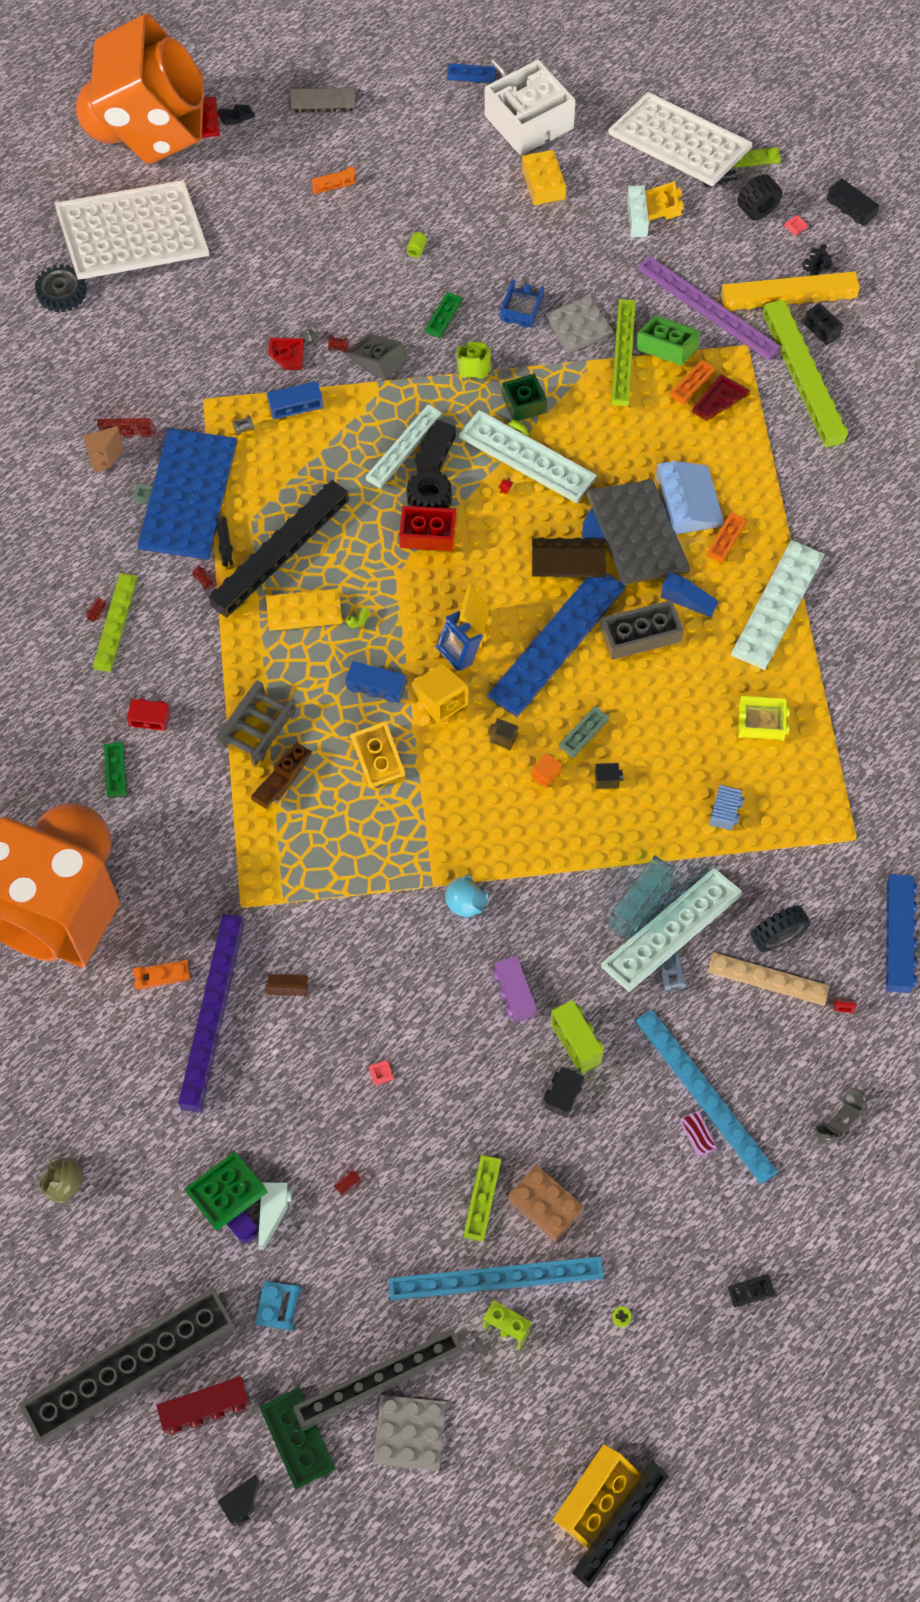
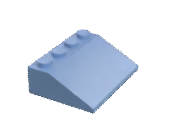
(689, 496)

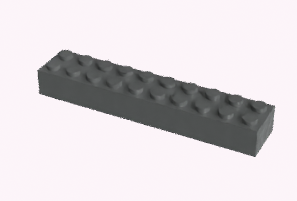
(127, 1367)

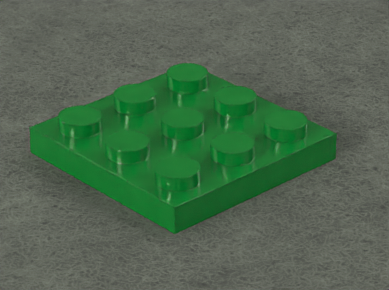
(225, 1191)

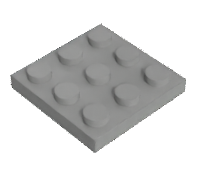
(579, 324)
(409, 1433)

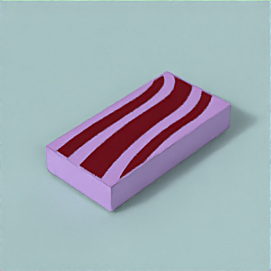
(698, 1134)

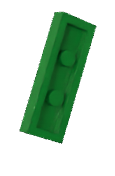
(443, 315)
(115, 770)

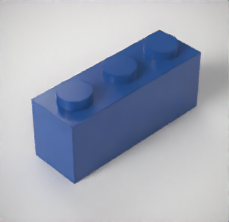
(295, 400)
(376, 682)

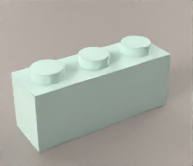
(637, 211)

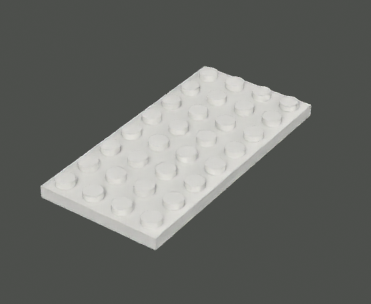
(680, 138)

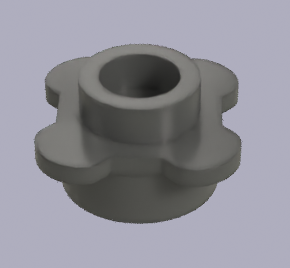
(309, 335)

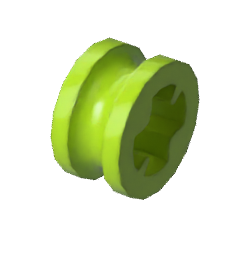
(626, 1311)

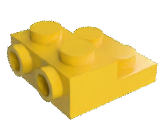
(664, 201)

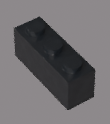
(852, 202)
(436, 446)

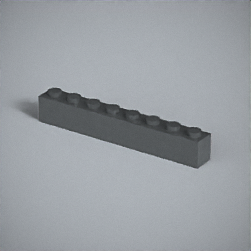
(377, 1380)

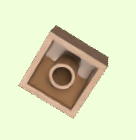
(103, 448)

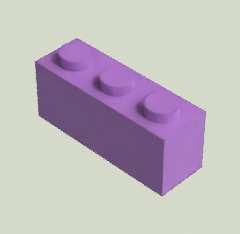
(514, 989)

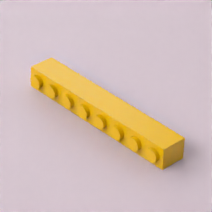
(792, 290)

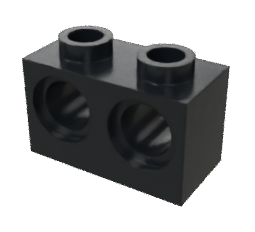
(823, 324)

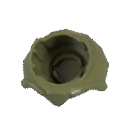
(61, 1180)

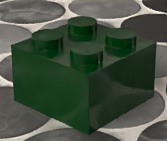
(524, 397)

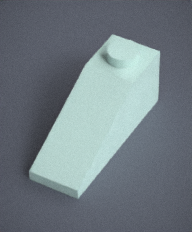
(272, 1210)

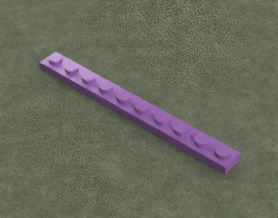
(709, 308)

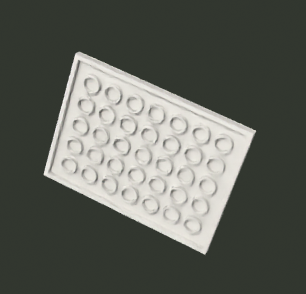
(131, 229)

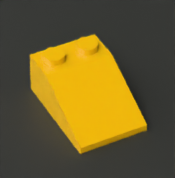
(476, 613)
(377, 754)

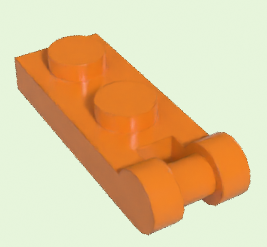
(334, 180)
(161, 974)

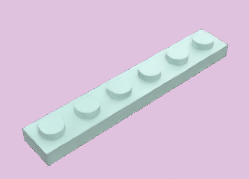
(403, 446)

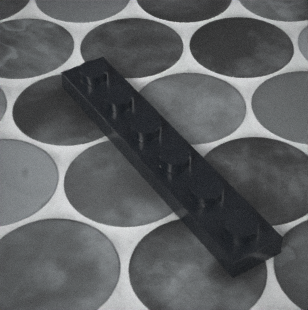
(620, 1524)

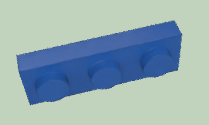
(471, 73)

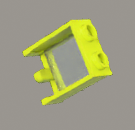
(763, 718)

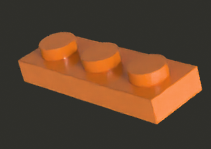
(692, 382)
(726, 537)

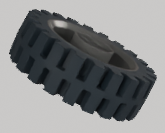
(60, 288)
(780, 928)

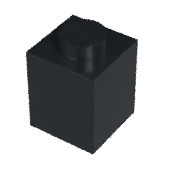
(608, 775)

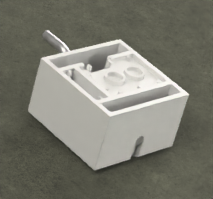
(528, 106)

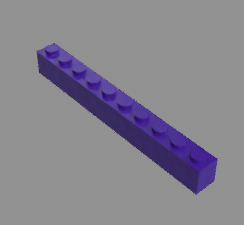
(211, 1014)

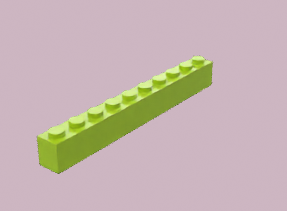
(805, 374)

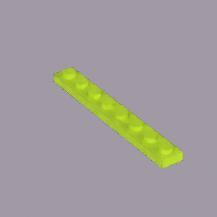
(623, 352)

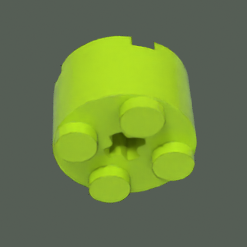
(474, 360)

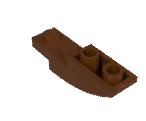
(282, 777)

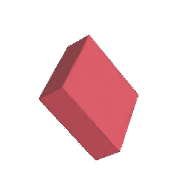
(796, 225)
(381, 1072)

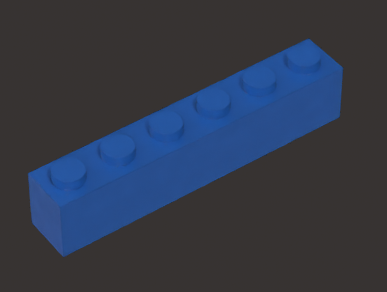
(900, 933)

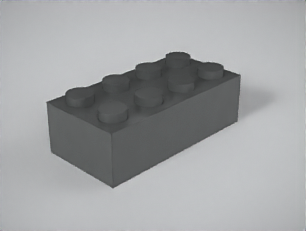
(641, 629)

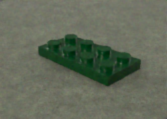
(300, 1451)

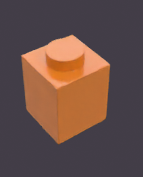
(546, 770)

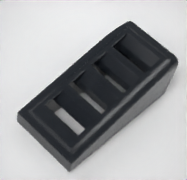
(766, 1278)

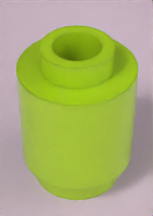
(416, 244)

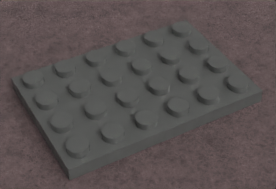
(638, 531)

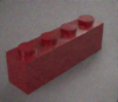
(203, 1405)

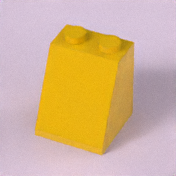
(440, 692)

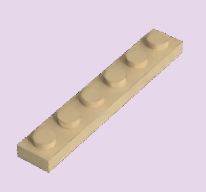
(768, 979)

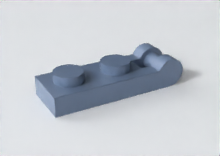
(671, 968)

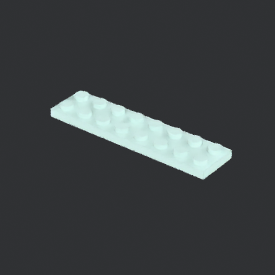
(528, 456)
(777, 605)
(671, 929)

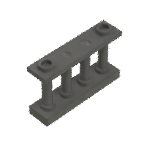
(247, 708)

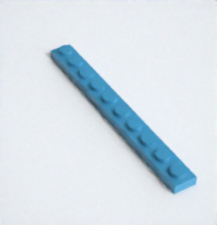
(706, 1097)
(495, 1278)

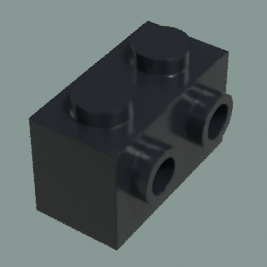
(564, 1091)

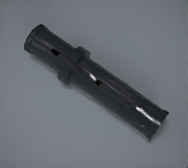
(225, 547)

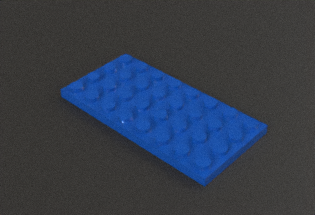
(187, 494)

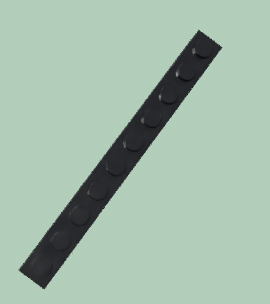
(278, 548)

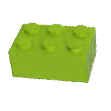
(577, 1036)

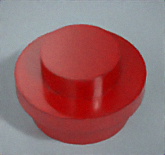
(505, 486)

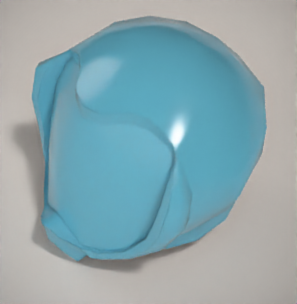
(465, 897)

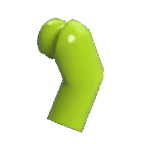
(515, 424)
(354, 622)

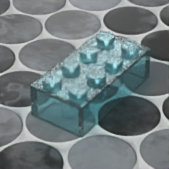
(641, 898)

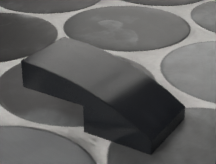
(236, 115)

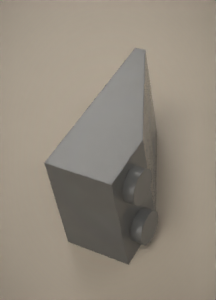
(378, 355)

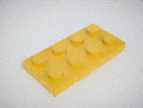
(304, 609)

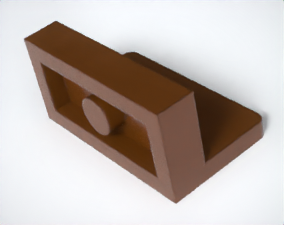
(287, 985)

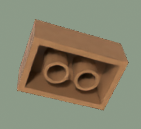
(545, 1203)

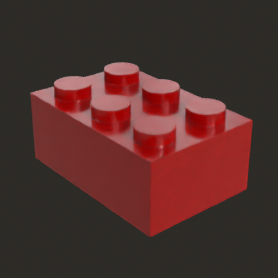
(427, 528)

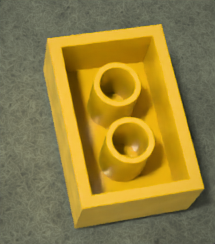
(543, 177)

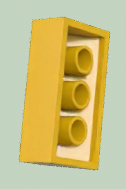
(597, 1496)

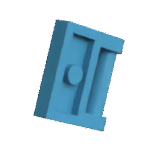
(271, 1303)

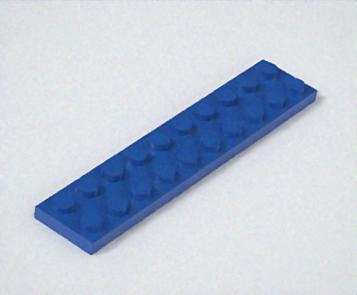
(555, 643)

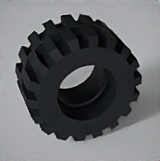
(759, 197)
(429, 481)

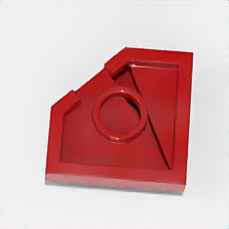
(287, 352)

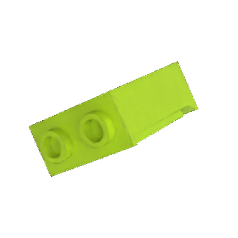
(508, 1322)

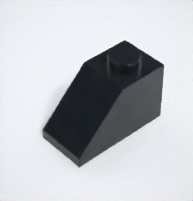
(240, 1502)

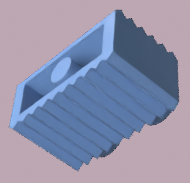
(725, 808)

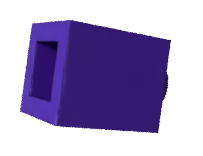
(243, 1228)

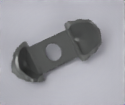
(854, 1107)

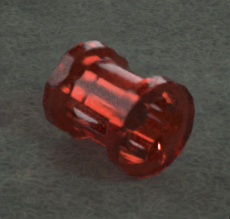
(337, 344)

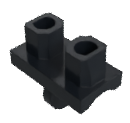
(818, 261)

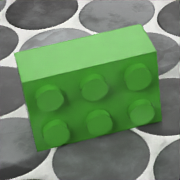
(668, 340)

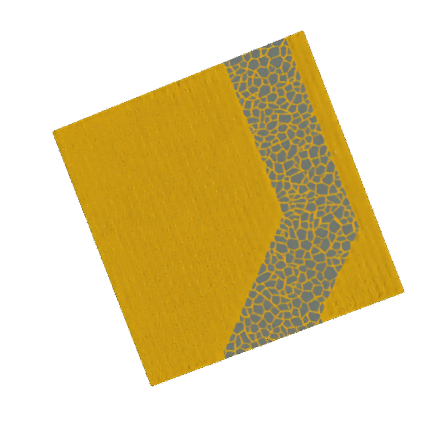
(462, 797)

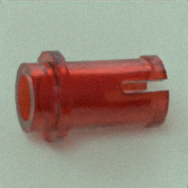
(202, 577)
(96, 609)
(347, 1182)

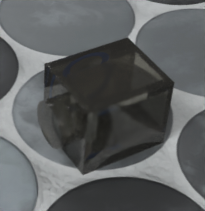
(503, 733)

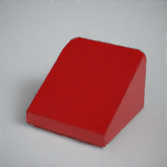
(844, 1005)

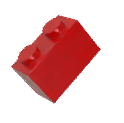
(148, 714)

